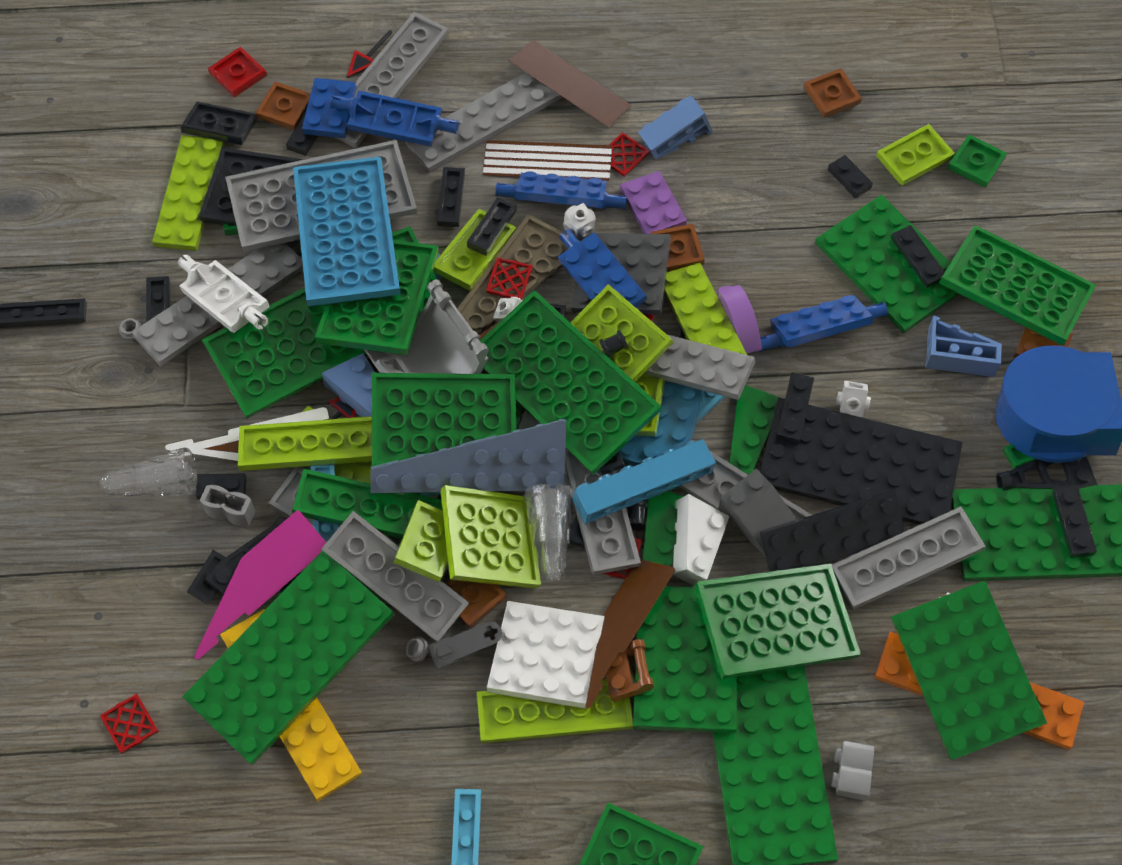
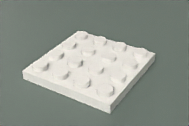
(545, 654)

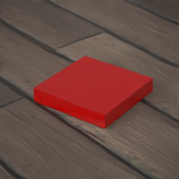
(237, 72)

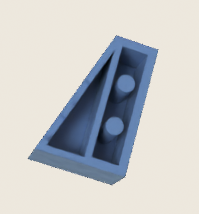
(675, 127)
(961, 351)
(352, 383)

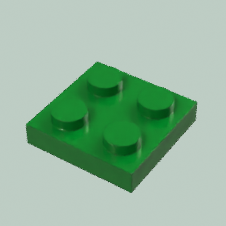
(977, 160)

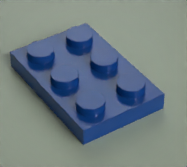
(319, 116)

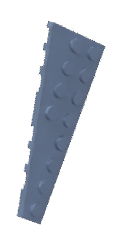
(487, 464)

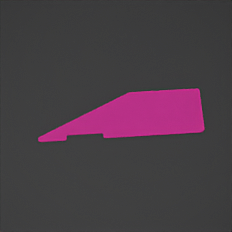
(264, 573)

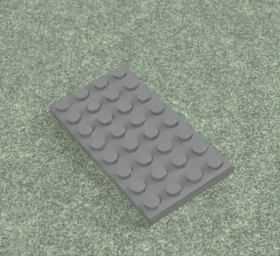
(267, 202)

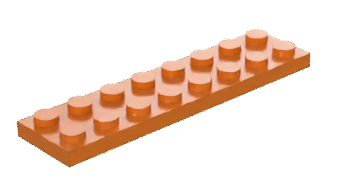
(1059, 709)

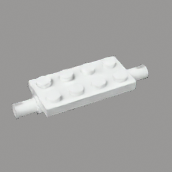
(223, 294)

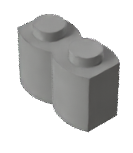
(227, 505)
(854, 770)

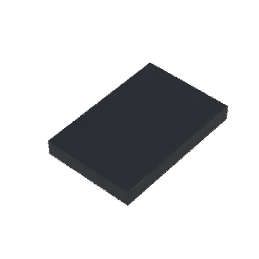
(219, 123)

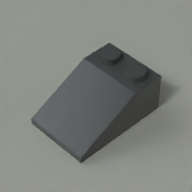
(754, 507)

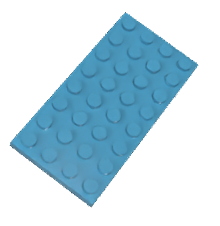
(345, 231)

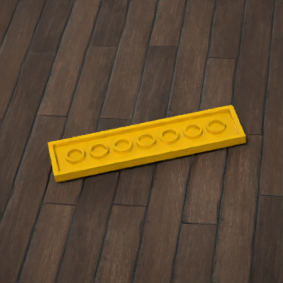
(312, 740)

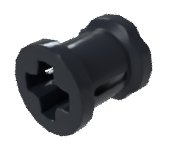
(614, 344)
(636, 515)

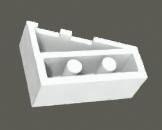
(698, 538)

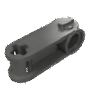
(463, 645)

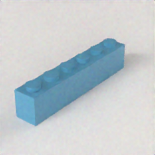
(643, 481)

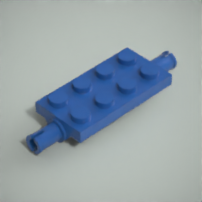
(394, 117)
(561, 190)
(595, 267)
(820, 322)

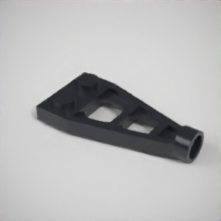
(1077, 473)
(223, 572)

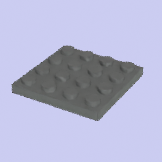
(644, 259)

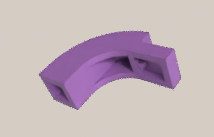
(741, 316)

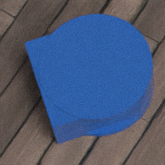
(1061, 404)

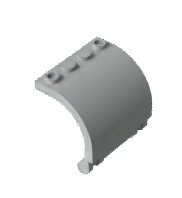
(440, 342)

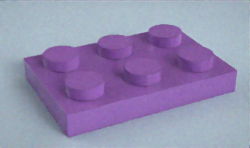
(652, 203)

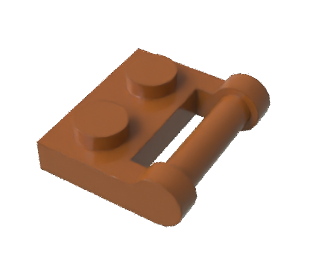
(620, 674)

